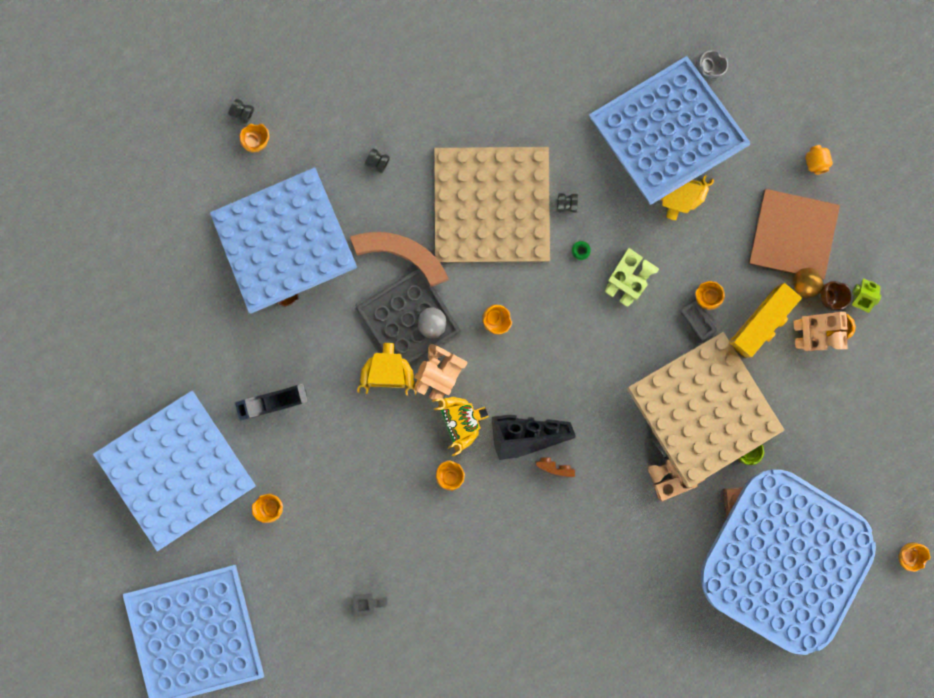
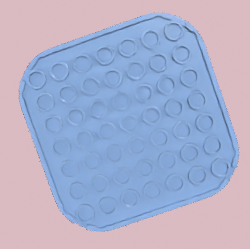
(788, 562)

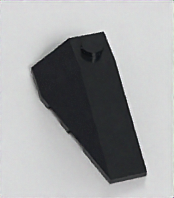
(521, 437)

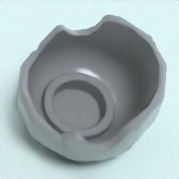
(712, 64)
(431, 322)

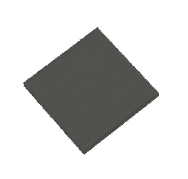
(395, 313)

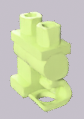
(626, 281)

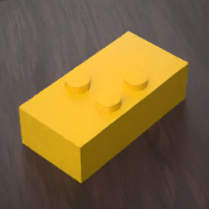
(765, 320)

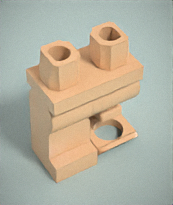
(815, 329)
(441, 378)
(669, 487)

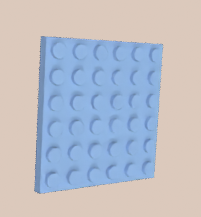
(669, 130)
(283, 240)
(174, 470)
(193, 634)

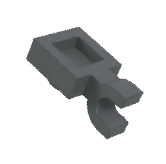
(365, 604)

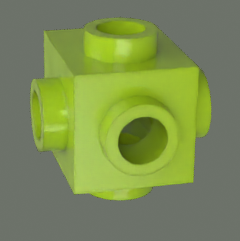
(866, 295)

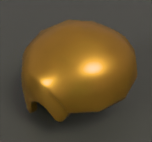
(808, 282)

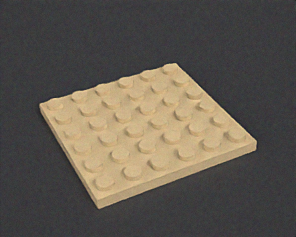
(492, 204)
(705, 409)

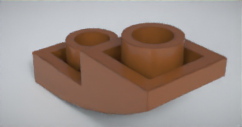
(550, 466)

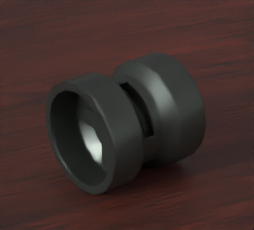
(241, 111)
(376, 160)
(569, 203)

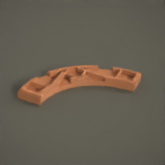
(404, 248)

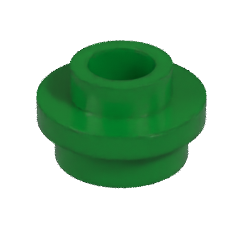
(585, 246)

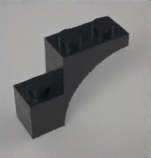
(271, 402)

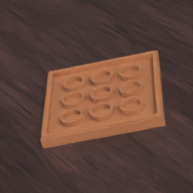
(793, 233)

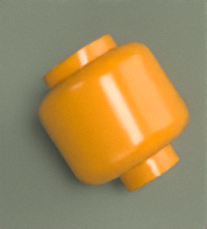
(818, 160)

